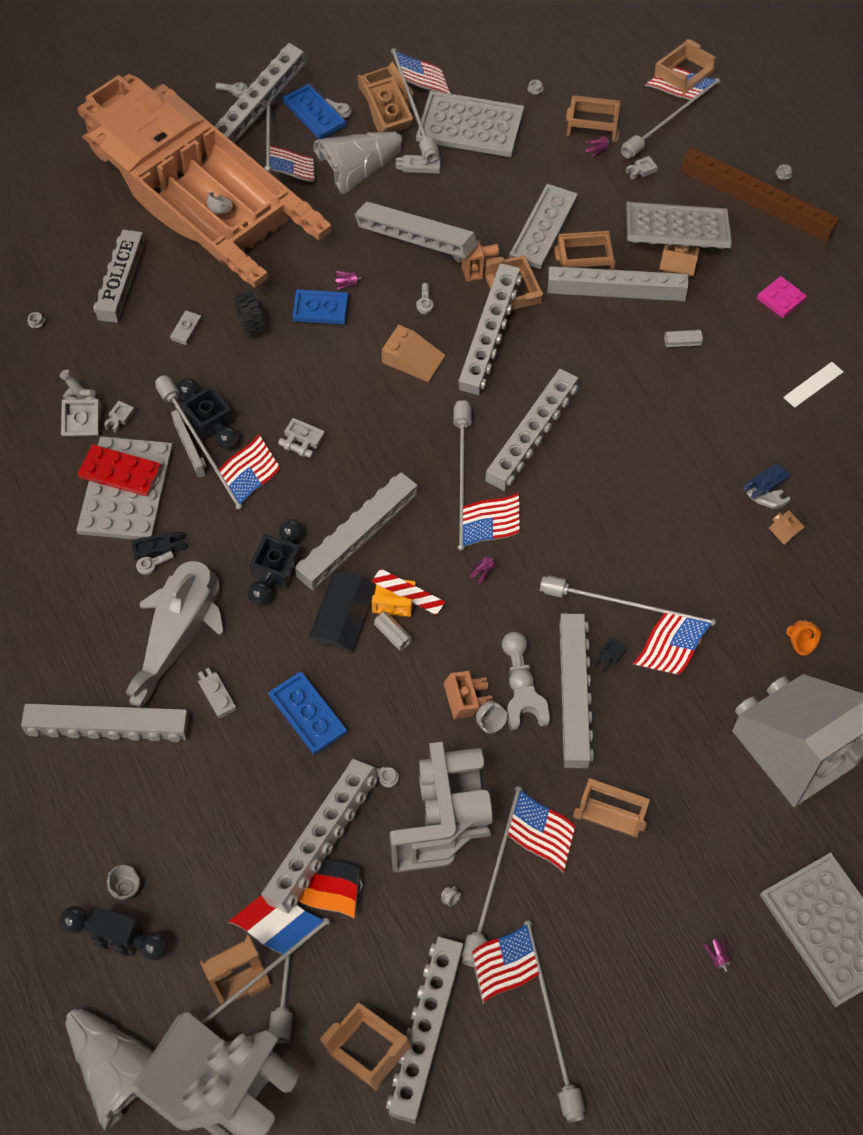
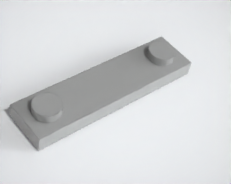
(198, 463)

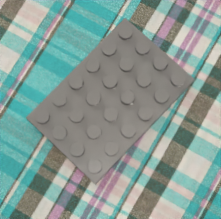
(471, 123)
(678, 225)
(119, 512)
(824, 923)

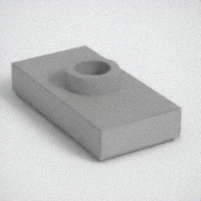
(186, 327)

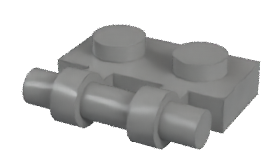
(303, 433)

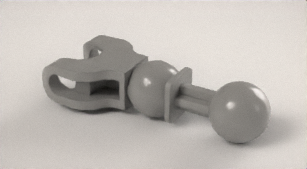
(522, 682)

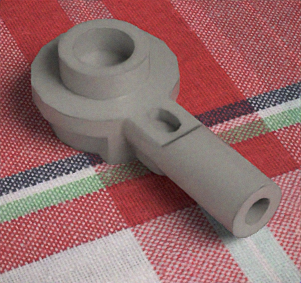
(236, 89)
(341, 108)
(425, 304)
(147, 565)
(387, 776)

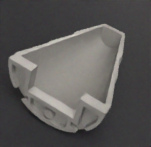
(357, 155)
(107, 1061)

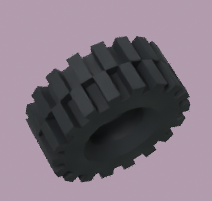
(249, 313)

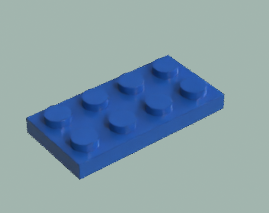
(314, 111)
(307, 713)

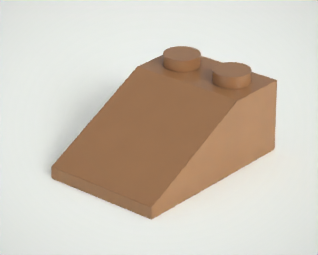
(388, 106)
(679, 259)
(412, 354)

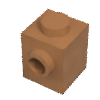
(785, 526)

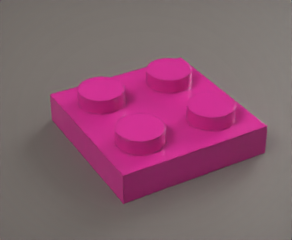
(781, 297)

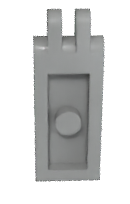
(417, 164)
(216, 693)

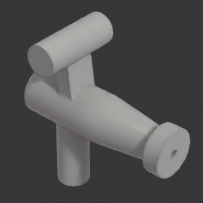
(75, 387)

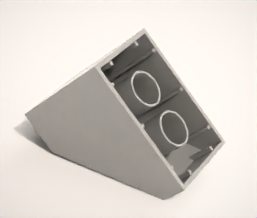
(803, 734)

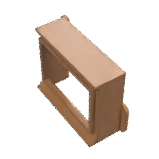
(691, 51)
(382, 74)
(594, 105)
(584, 239)
(535, 293)
(610, 815)
(232, 958)
(339, 1034)

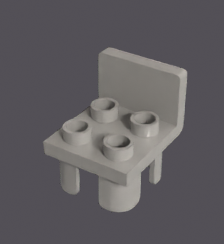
(453, 806)
(213, 1083)

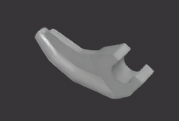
(771, 499)

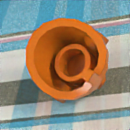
(801, 636)

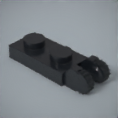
(158, 544)

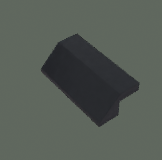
(342, 610)

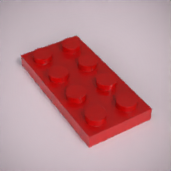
(119, 470)

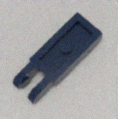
(767, 481)

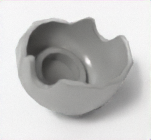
(219, 204)
(491, 717)
(123, 882)

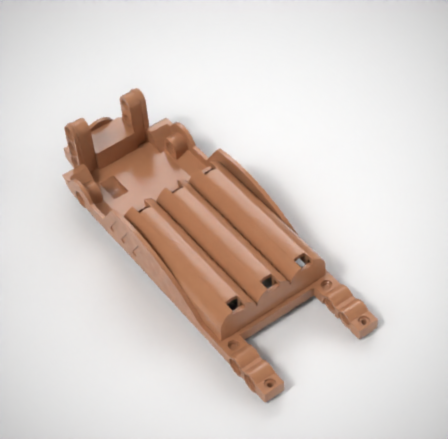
(122, 128)

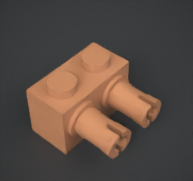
(475, 262)
(462, 695)

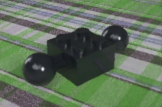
(208, 413)
(275, 561)
(115, 932)

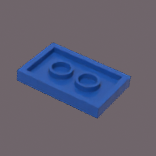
(320, 307)

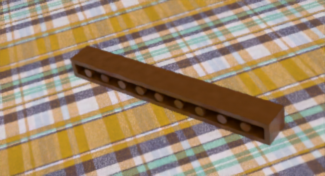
(759, 194)

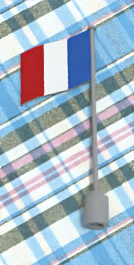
(274, 930)

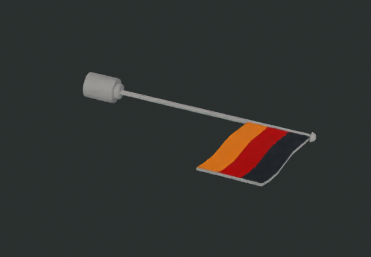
(329, 889)

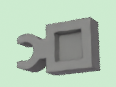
(643, 166)
(119, 414)

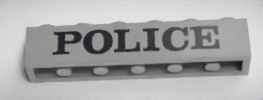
(119, 276)

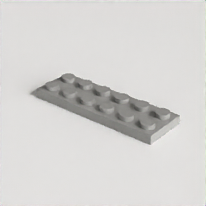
(544, 225)

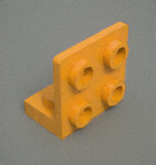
(388, 601)

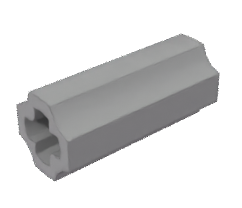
(683, 338)
(392, 631)

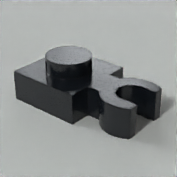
(610, 652)

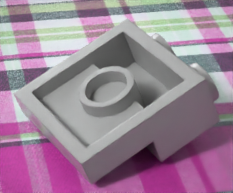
(80, 417)

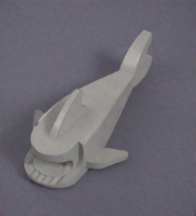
(179, 615)

